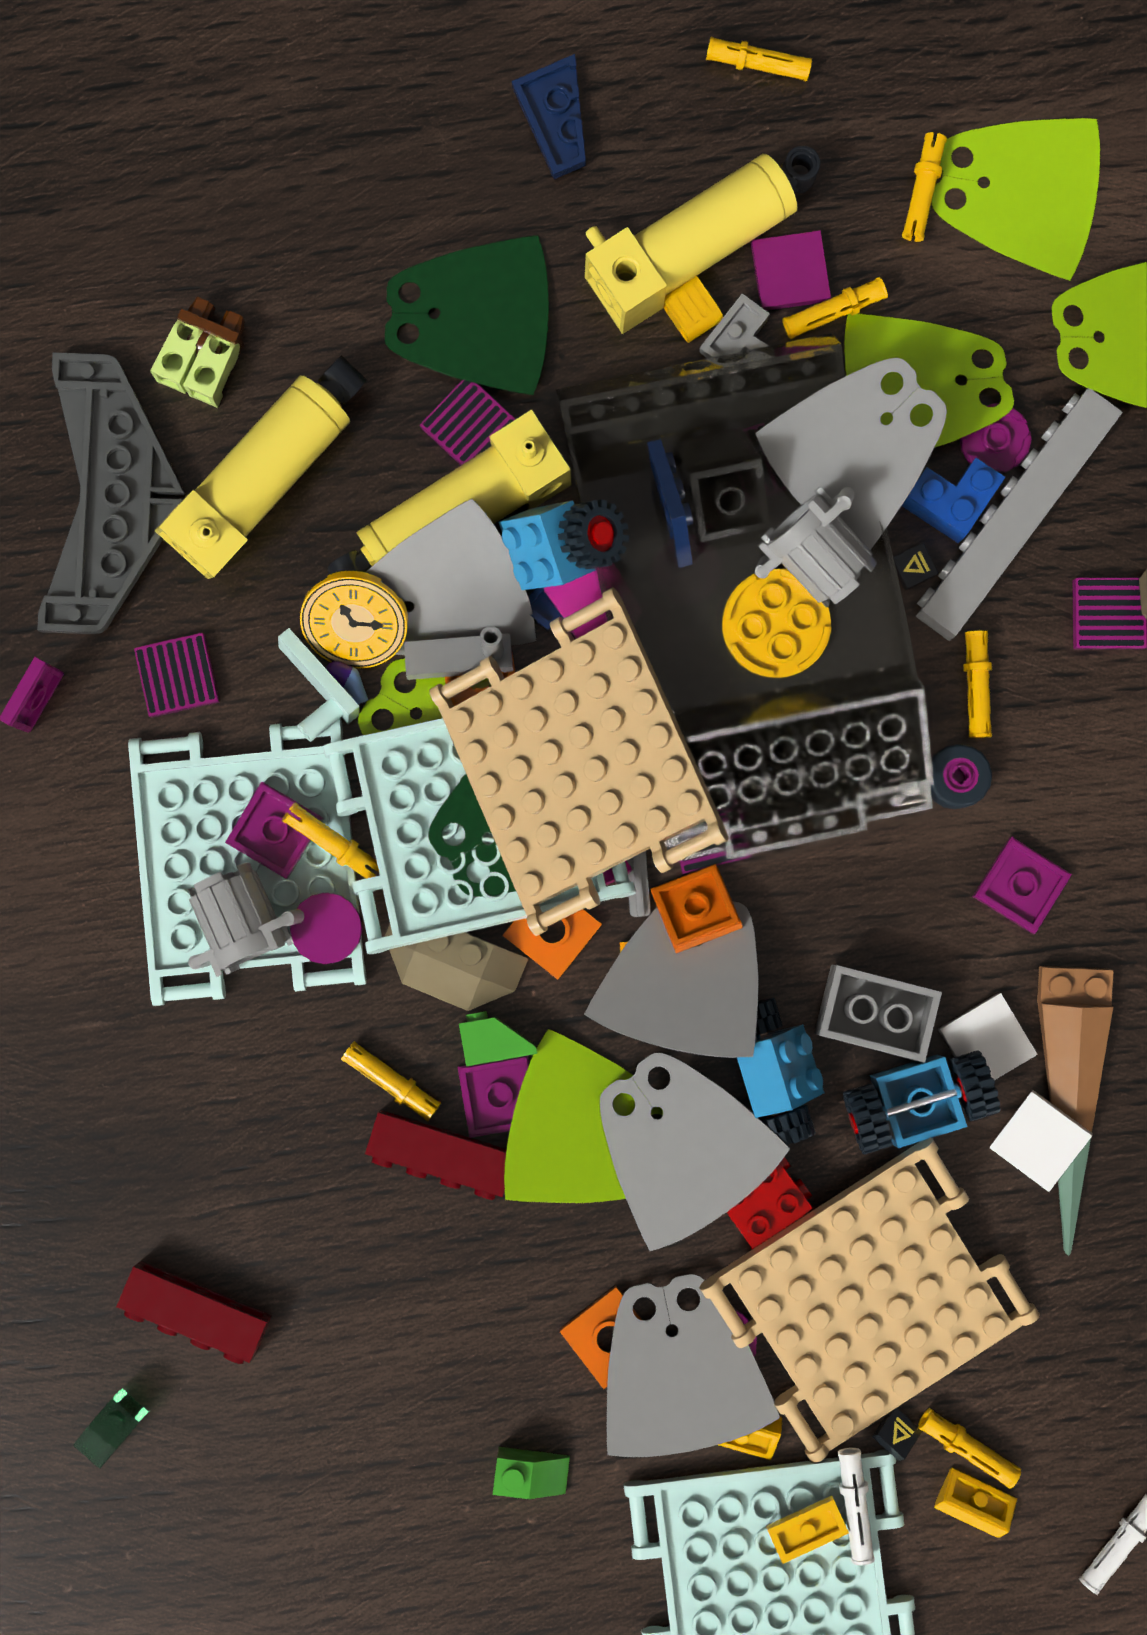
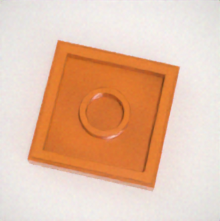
(696, 908)

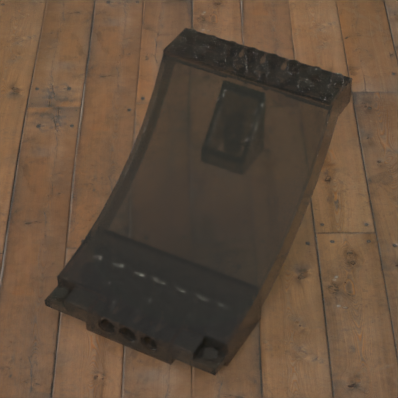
(777, 754)

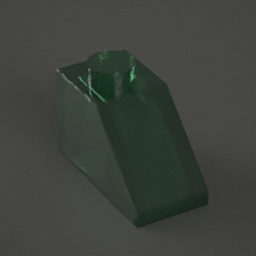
(110, 1428)

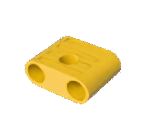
(692, 309)

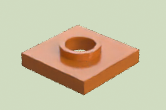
(554, 956)
(583, 1331)

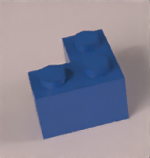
(953, 507)

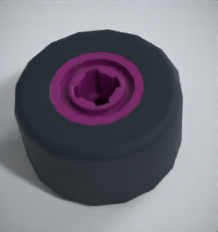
(947, 778)

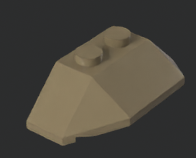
(459, 969)

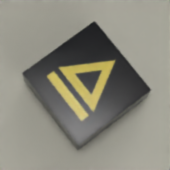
(914, 566)
(897, 1434)

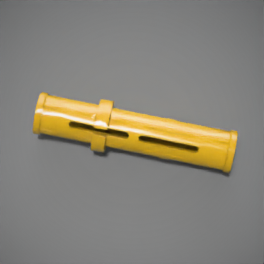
(758, 58)
(927, 173)
(846, 303)
(978, 691)
(331, 841)
(384, 1076)
(957, 1440)

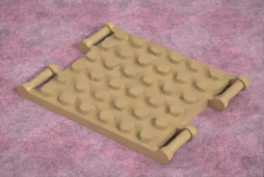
(578, 762)
(869, 1299)

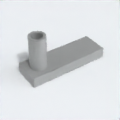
(457, 655)

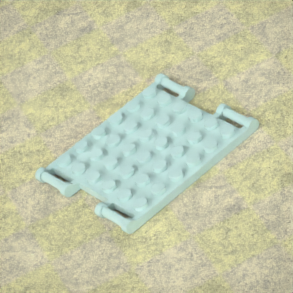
(403, 785)
(181, 833)
(727, 1572)

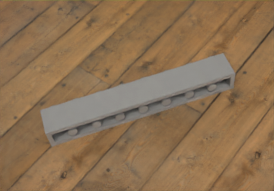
(1018, 514)

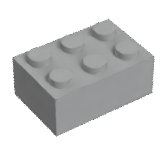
(878, 1013)

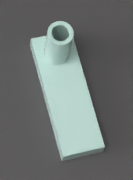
(337, 702)

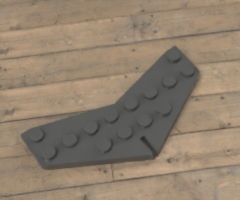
(116, 516)

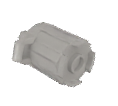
(818, 548)
(237, 920)

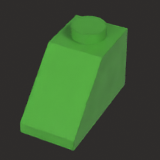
(492, 1040)
(530, 1473)

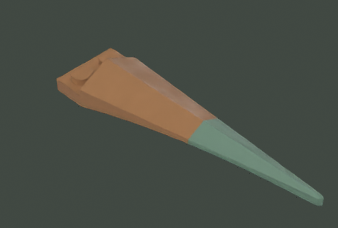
(1075, 1031)

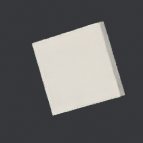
(993, 1032)
(1041, 1140)

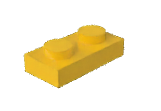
(807, 1529)

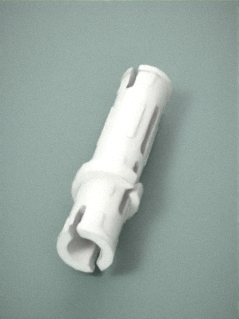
(854, 1491)
(1117, 1549)

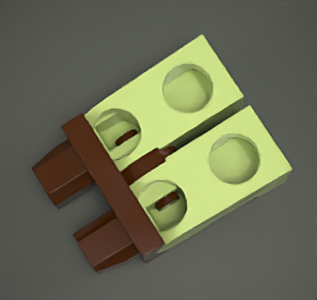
(200, 352)

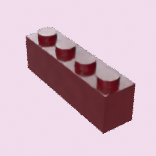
(438, 1153)
(193, 1312)

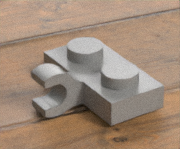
(737, 329)

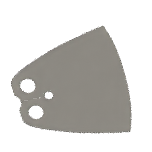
(841, 443)
(457, 579)
(687, 999)
(690, 1161)
(683, 1388)

